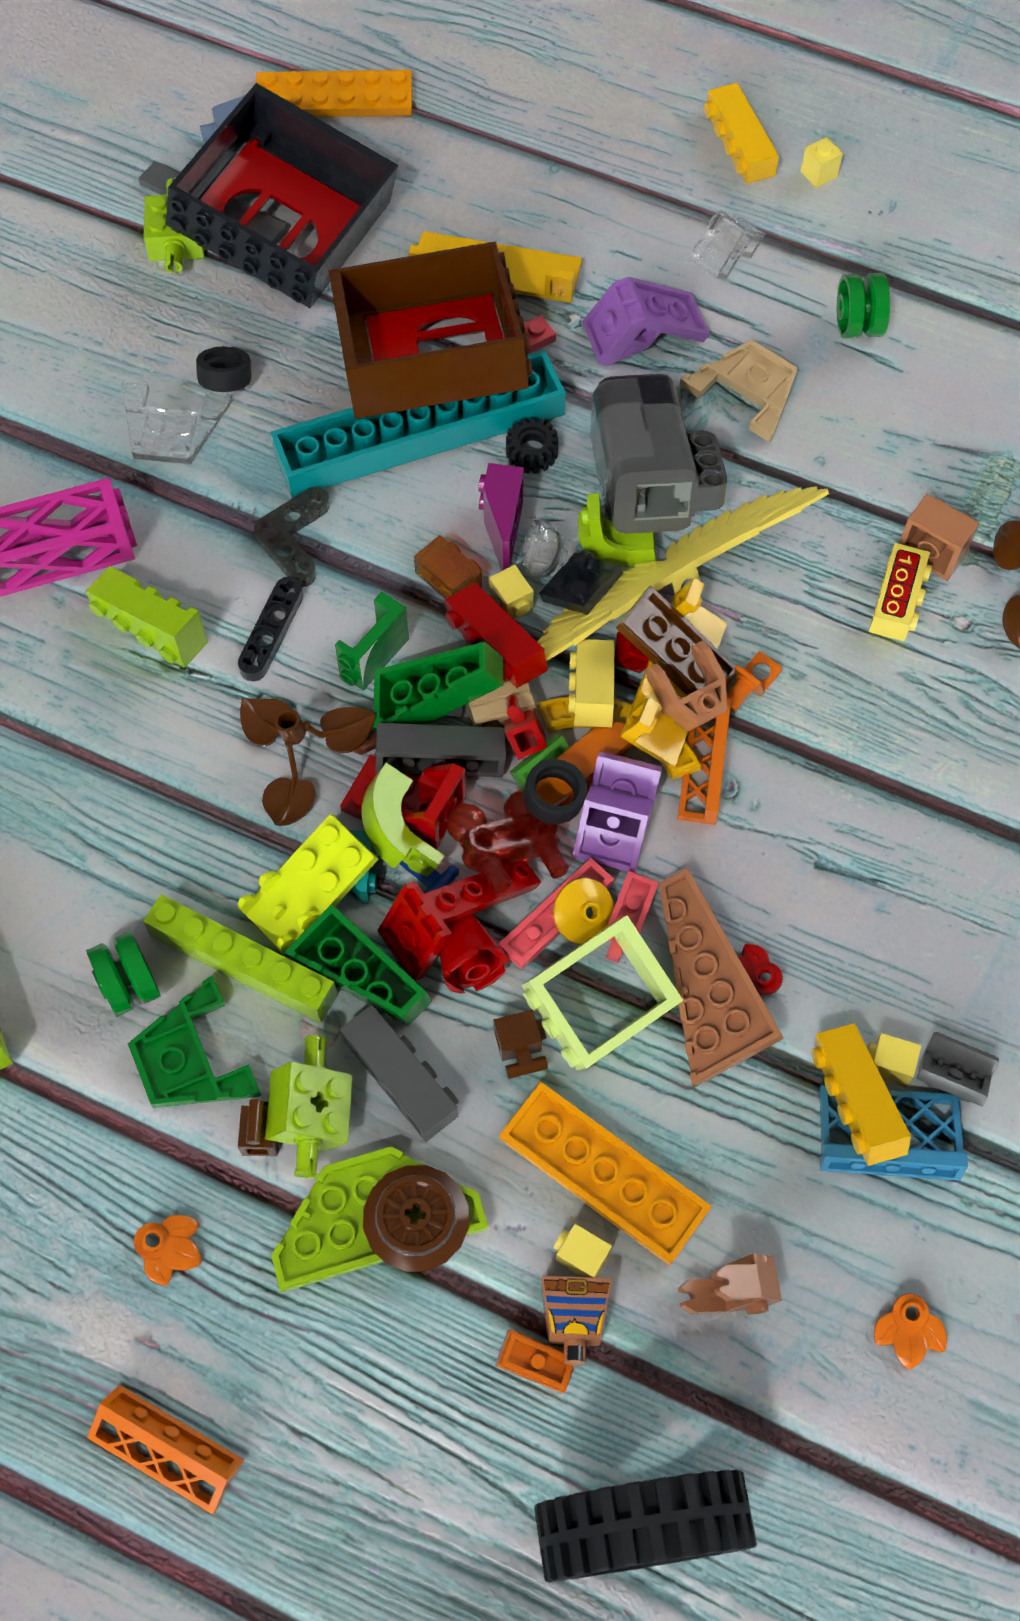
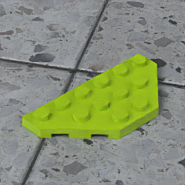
(328, 1226)

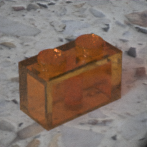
(446, 567)

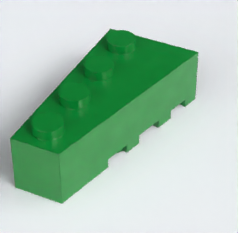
(435, 684)
(358, 966)

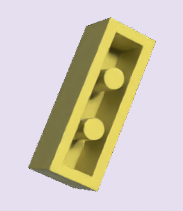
(592, 683)

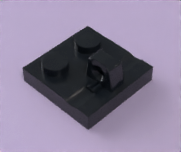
(581, 582)

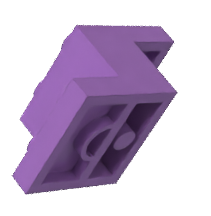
(617, 811)

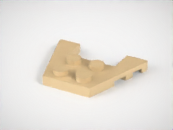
(754, 375)

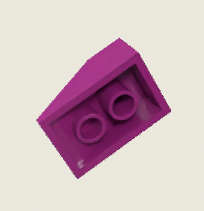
(502, 505)

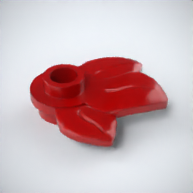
(756, 963)

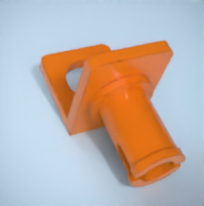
(748, 683)

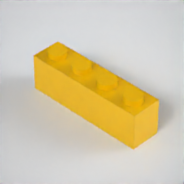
(741, 133)
(861, 1095)

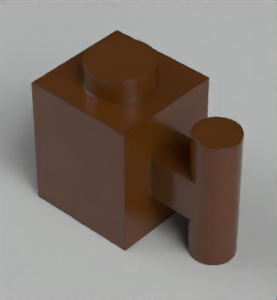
(518, 1038)
(253, 1130)

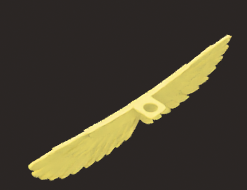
(680, 564)

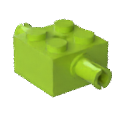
(161, 240)
(309, 1106)

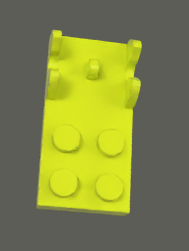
(307, 883)

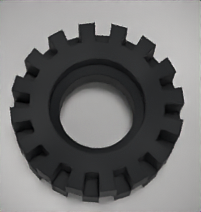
(532, 432)

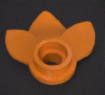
(174, 1248)
(913, 1335)

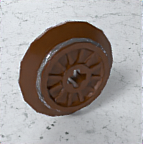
(429, 1241)

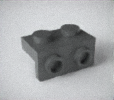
(957, 1068)

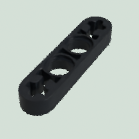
(275, 629)

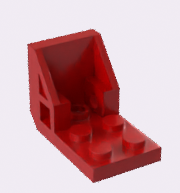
(424, 803)

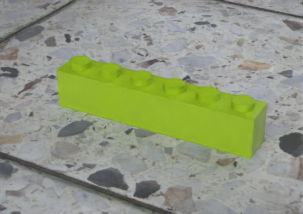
(240, 958)

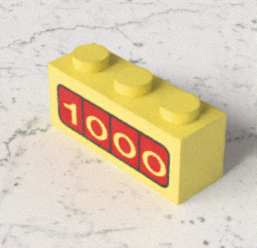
(901, 592)

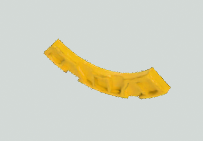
(556, 717)

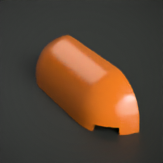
(584, 757)

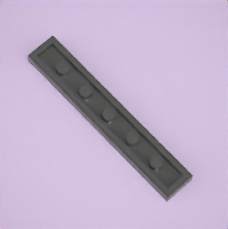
(272, 229)

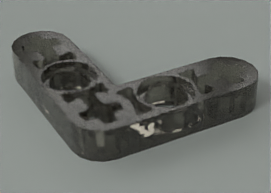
(284, 529)

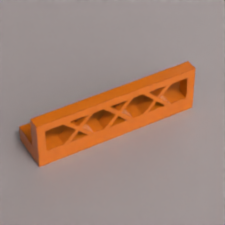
(714, 772)
(166, 1440)

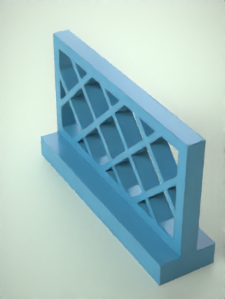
(919, 1162)

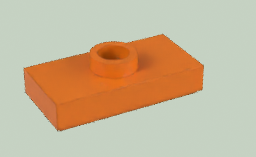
(534, 1361)

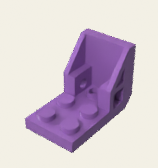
(635, 314)

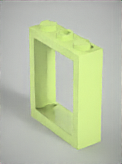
(645, 965)

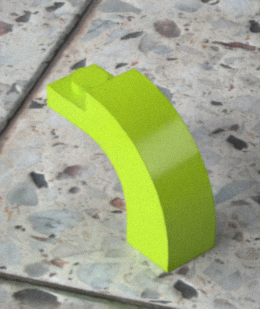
(607, 544)
(386, 826)

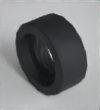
(223, 369)
(555, 769)

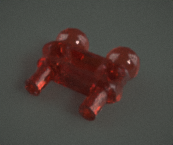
(505, 841)

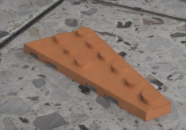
(720, 1004)

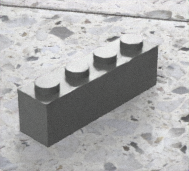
(417, 747)
(399, 1072)

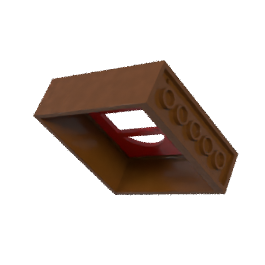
(403, 298)

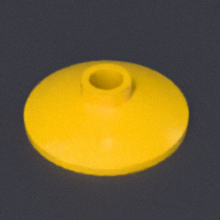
(571, 908)

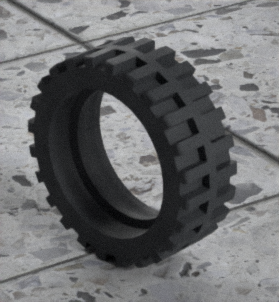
(644, 1524)

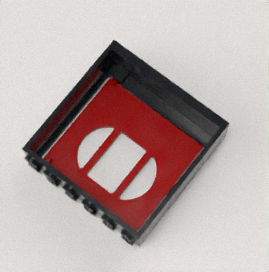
(300, 165)

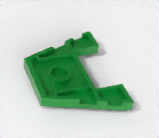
(175, 1063)

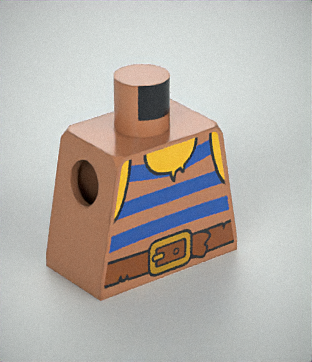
(575, 1313)

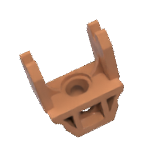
(700, 705)
(737, 1286)

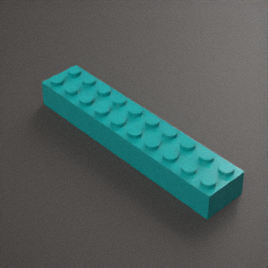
(347, 448)

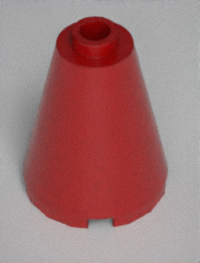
(471, 956)

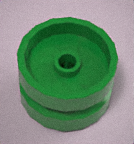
(863, 305)
(119, 975)

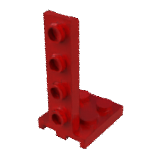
(418, 920)

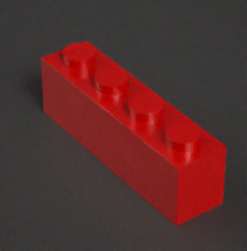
(485, 621)

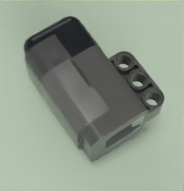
(647, 461)

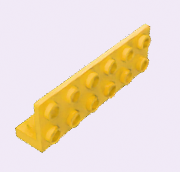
(530, 270)
(646, 724)

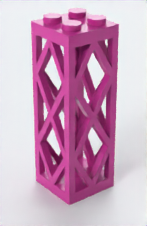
(100, 509)

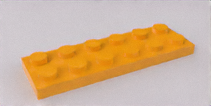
(344, 92)
(605, 1173)

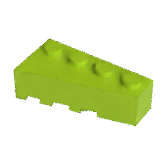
(148, 616)

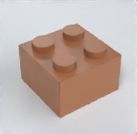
(941, 532)

